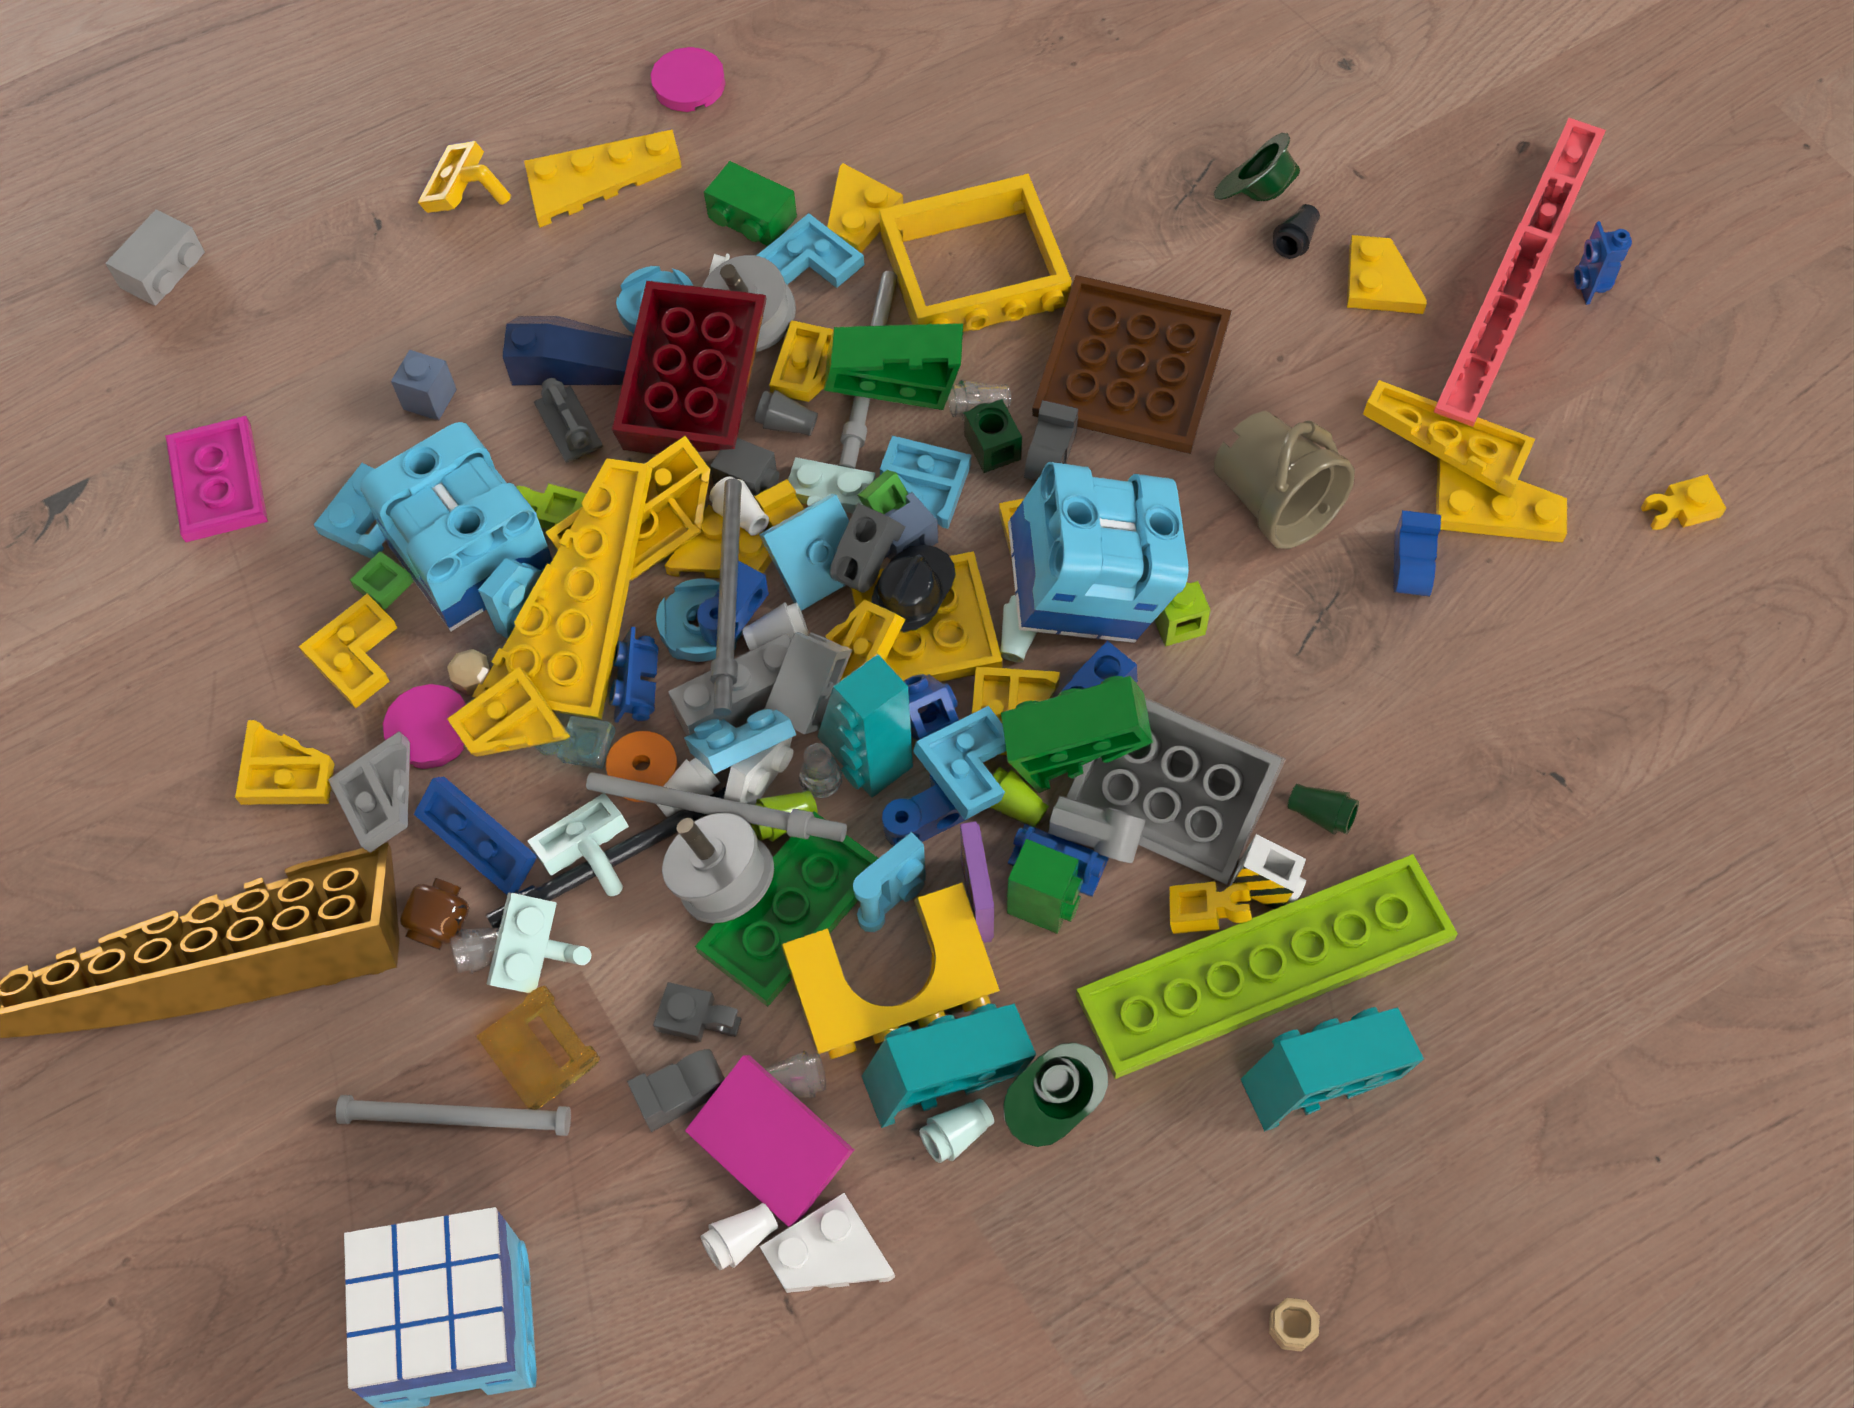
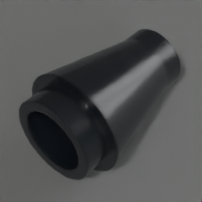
(1295, 233)

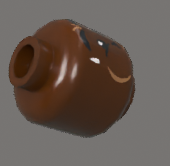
(434, 913)

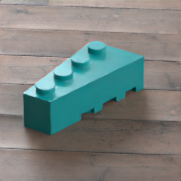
(869, 726)

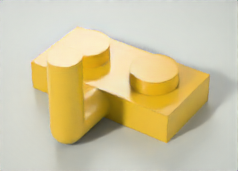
(452, 175)

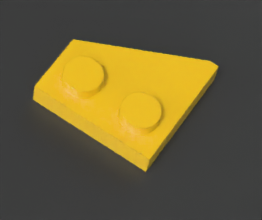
(857, 206)
(1381, 278)
(802, 361)
(704, 550)
(867, 632)
(1006, 688)
(507, 718)
(281, 770)

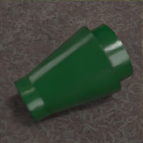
(1325, 807)

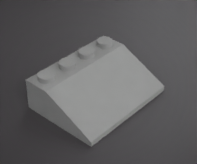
(1191, 787)

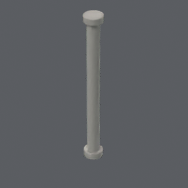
(350, 1109)

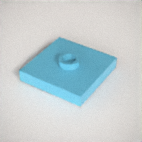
(805, 549)

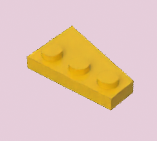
(1479, 509)

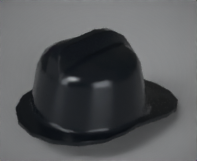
(915, 584)

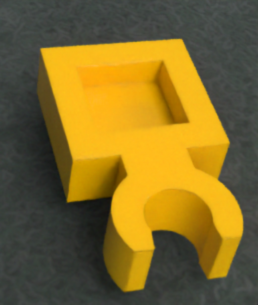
(1688, 500)
(1201, 906)

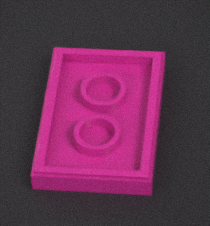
(216, 479)
(769, 1140)

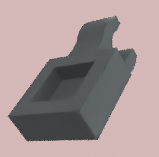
(690, 1011)

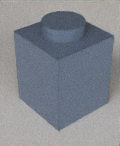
(424, 385)

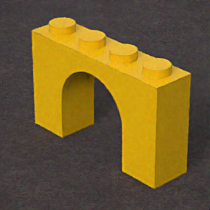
(957, 976)

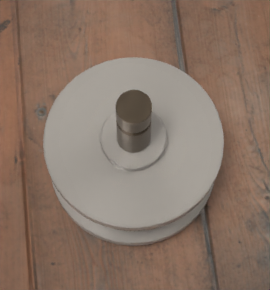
(758, 276)
(717, 867)

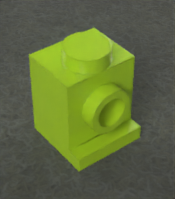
(1185, 606)

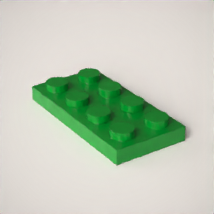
(806, 895)

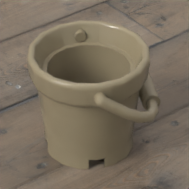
(1286, 476)

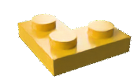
(342, 647)

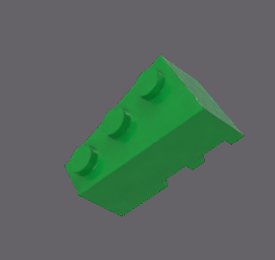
(895, 362)
(1076, 729)

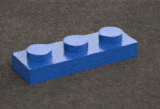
(475, 835)

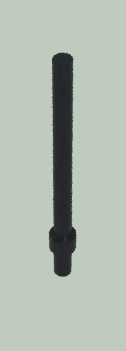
(615, 855)

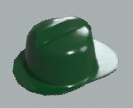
(1264, 174)
(1055, 1094)

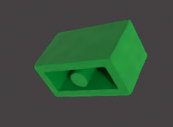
(750, 204)
(1044, 887)

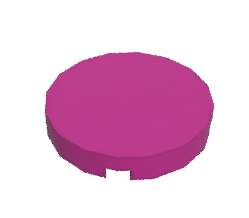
(688, 79)
(422, 718)

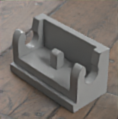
(807, 680)

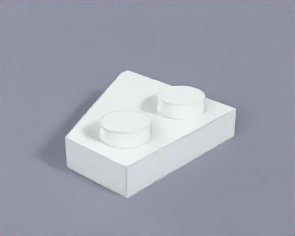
(753, 776)

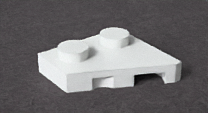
(826, 1250)

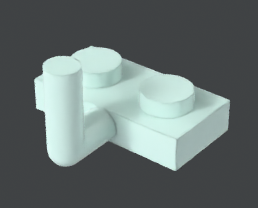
(818, 480)
(580, 836)
(525, 943)

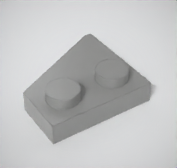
(376, 792)

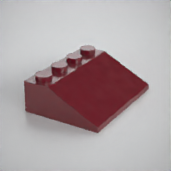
(688, 368)

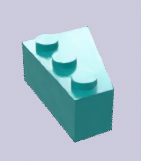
(946, 1059)
(1330, 1064)

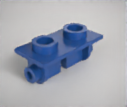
(1601, 261)
(628, 692)
(1090, 863)

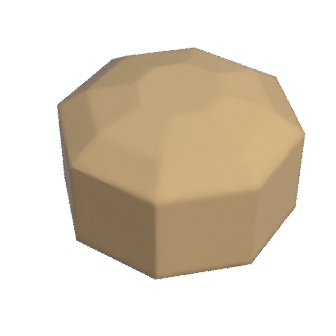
(468, 670)
(1294, 1324)

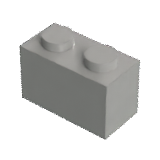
(155, 257)

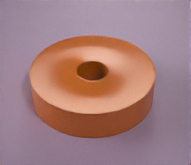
(639, 748)

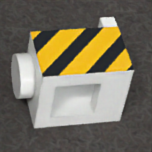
(1270, 873)

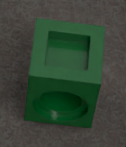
(992, 449)

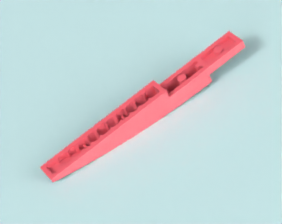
(1519, 273)

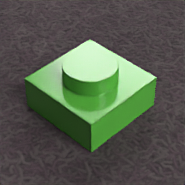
(884, 493)
(382, 580)

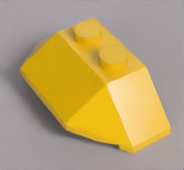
(671, 508)

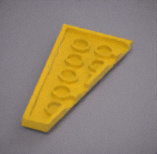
(576, 608)

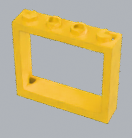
(965, 209)

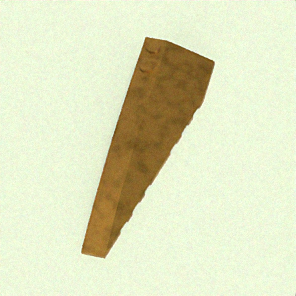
(303, 932)

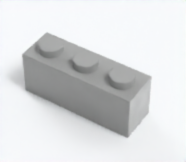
(755, 681)

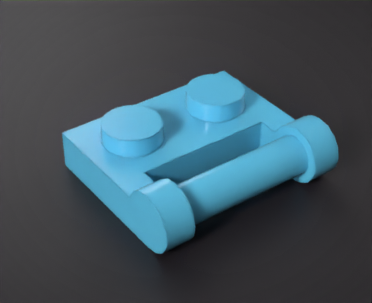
(350, 517)
(889, 880)

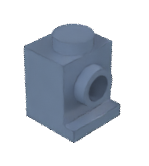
(919, 522)

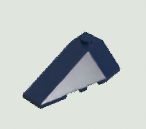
(564, 350)

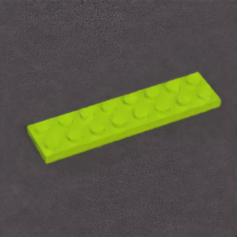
(1264, 965)

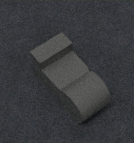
(1052, 438)
(864, 548)
(676, 1088)

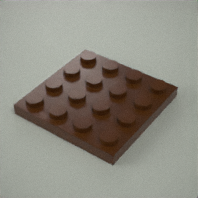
(1134, 362)

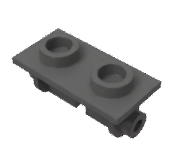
(566, 420)

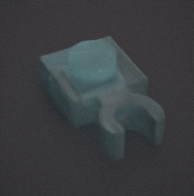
(587, 743)

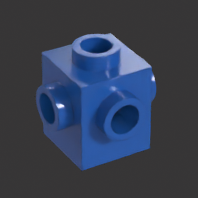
(930, 705)

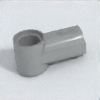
(1107, 831)

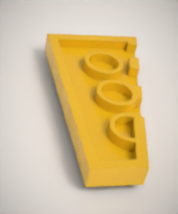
(581, 175)
(1482, 451)

